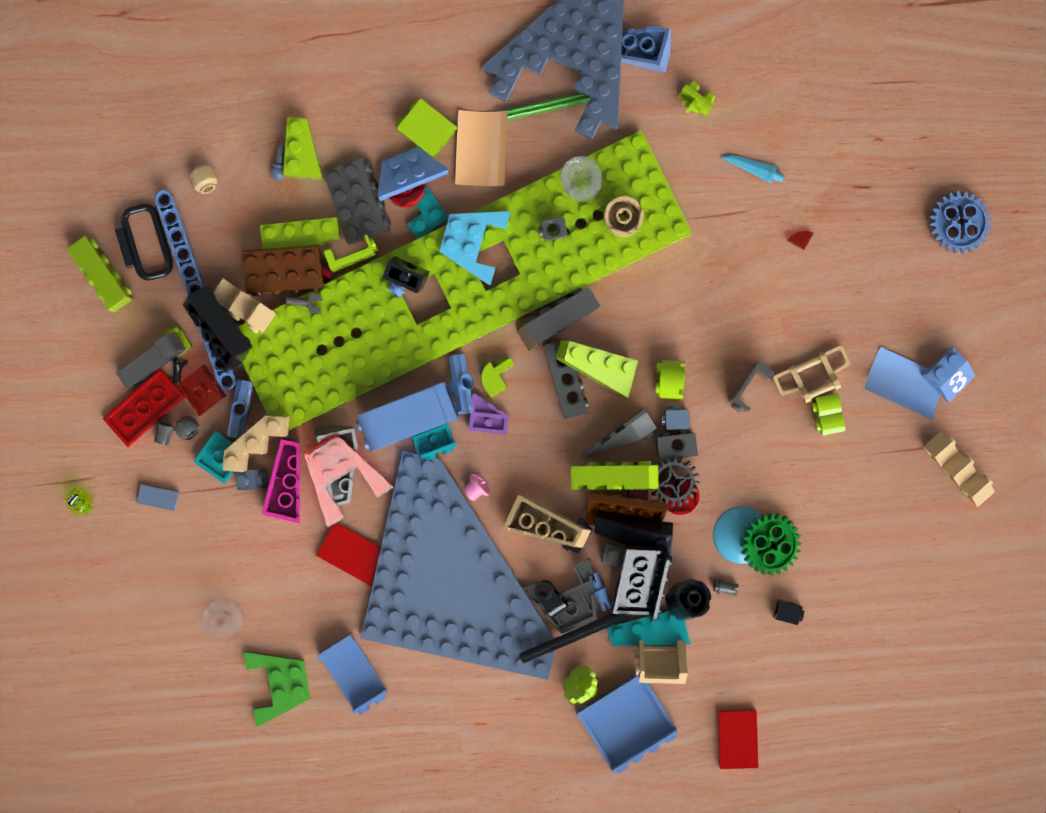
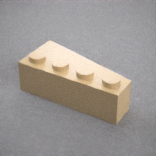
(541, 522)

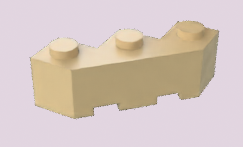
(243, 306)
(254, 442)
(959, 468)

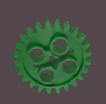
(778, 558)

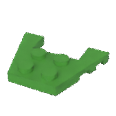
(286, 681)

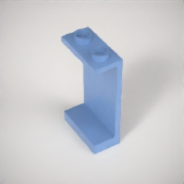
(353, 674)

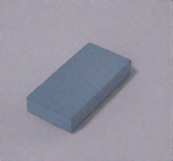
(158, 497)

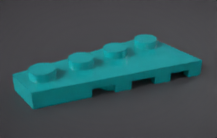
(663, 631)

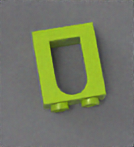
(353, 259)

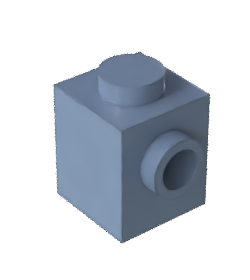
(675, 418)

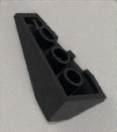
(635, 531)

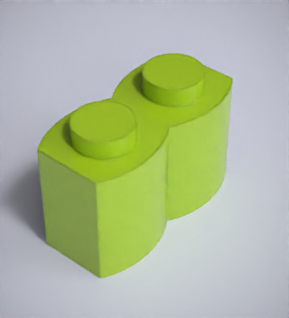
(828, 414)

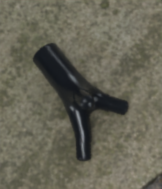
(178, 370)

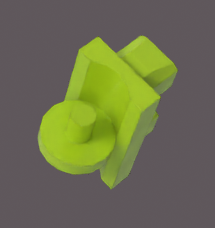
(694, 100)

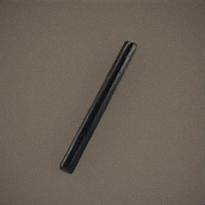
(571, 637)

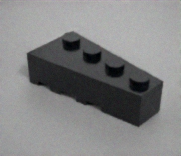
(218, 328)

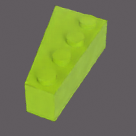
(300, 233)
(614, 477)

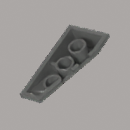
(632, 430)
(341, 488)

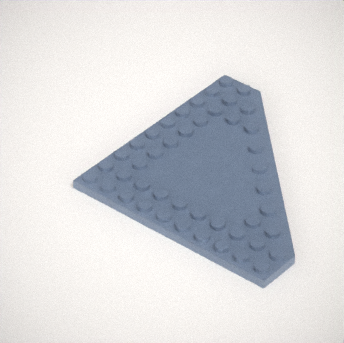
(445, 582)

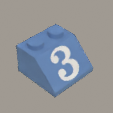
(949, 374)

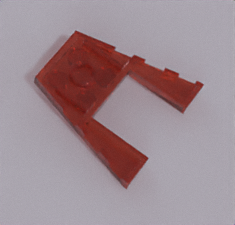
(332, 461)

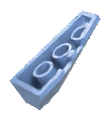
(647, 48)

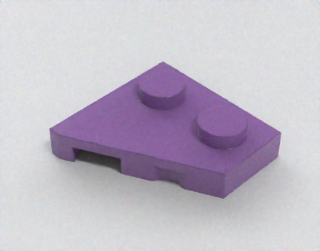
(487, 417)

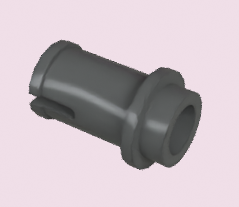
(725, 587)

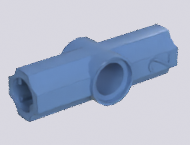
(461, 384)
(242, 396)

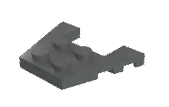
(579, 598)

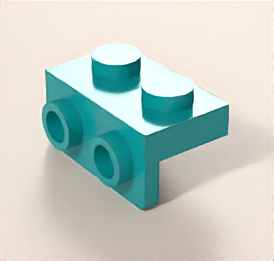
(433, 442)

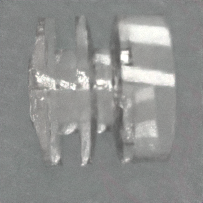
(578, 168)

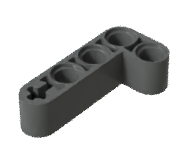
(165, 350)

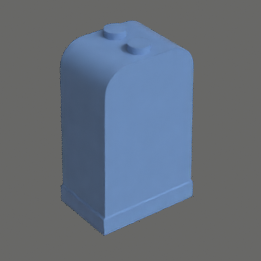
(407, 417)

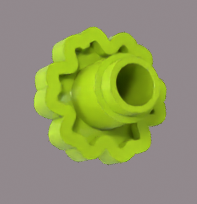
(580, 685)

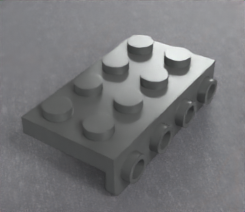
(357, 200)

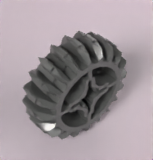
(690, 477)

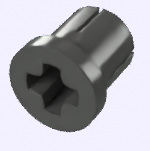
(163, 433)

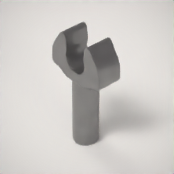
(305, 302)

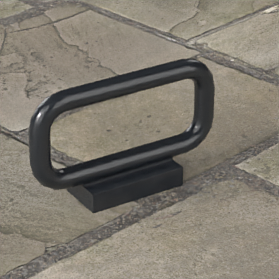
(129, 248)

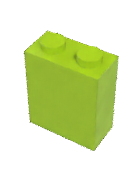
(426, 128)

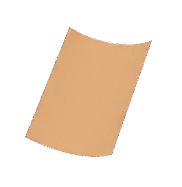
(481, 148)

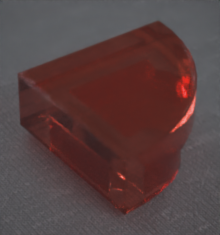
(801, 239)

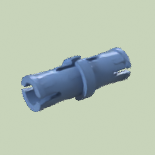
(600, 592)

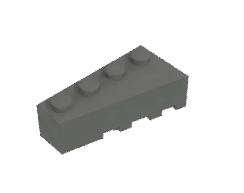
(558, 318)

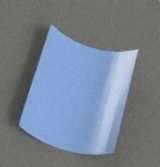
(902, 383)

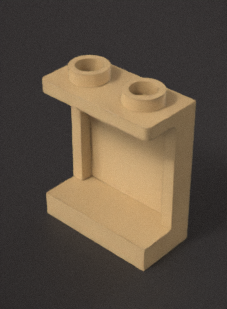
(661, 663)

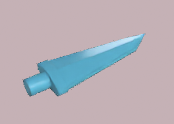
(759, 169)

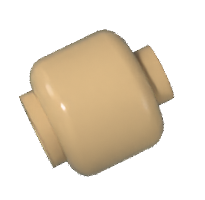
(203, 179)

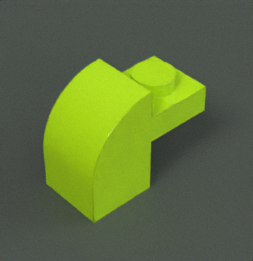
(490, 376)

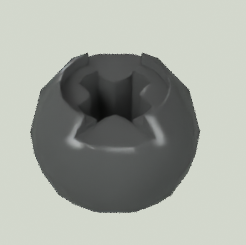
(187, 428)

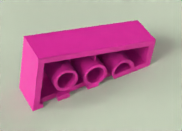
(284, 487)

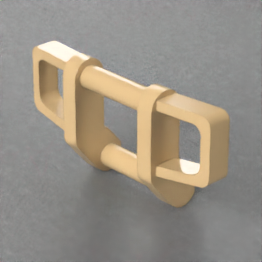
(821, 358)

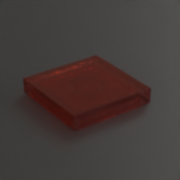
(202, 390)

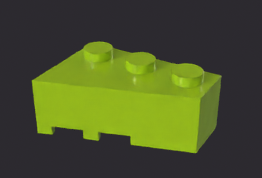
(300, 151)

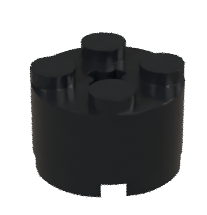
(688, 599)

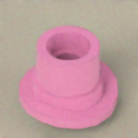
(476, 487)

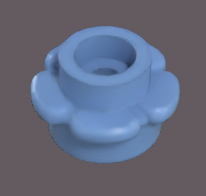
(396, 289)

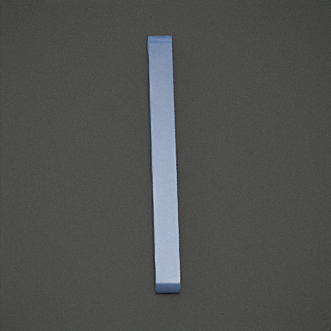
(183, 265)

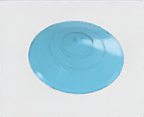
(729, 530)

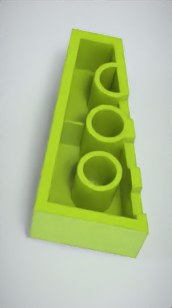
(100, 274)
(605, 368)

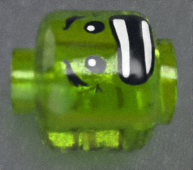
(79, 502)

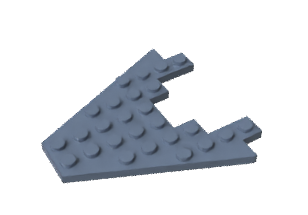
(579, 36)

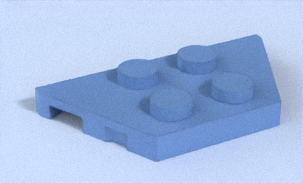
(408, 171)

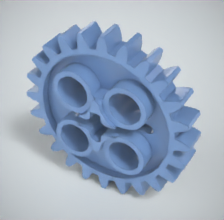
(943, 223)

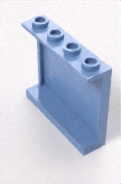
(627, 723)

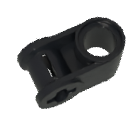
(552, 600)

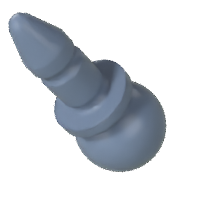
(277, 170)

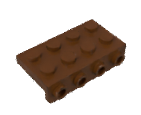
(282, 269)
(623, 507)

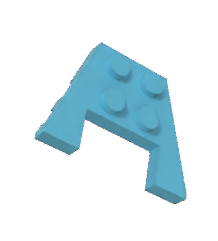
(464, 238)

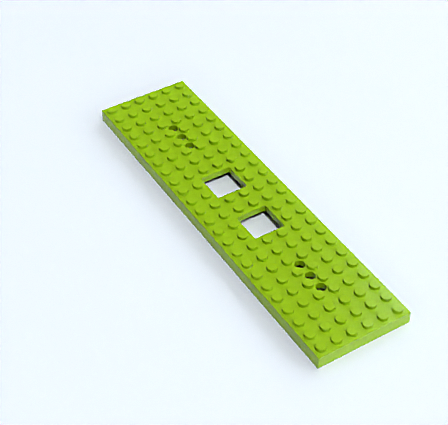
(305, 385)

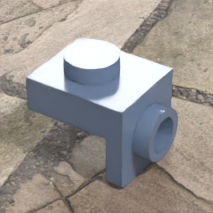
(251, 479)

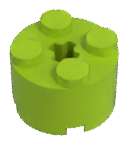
(671, 379)

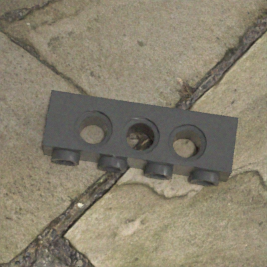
(568, 409)

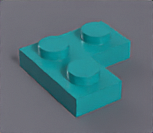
(431, 216)

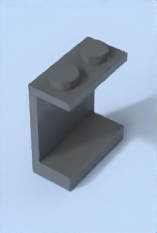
(758, 369)

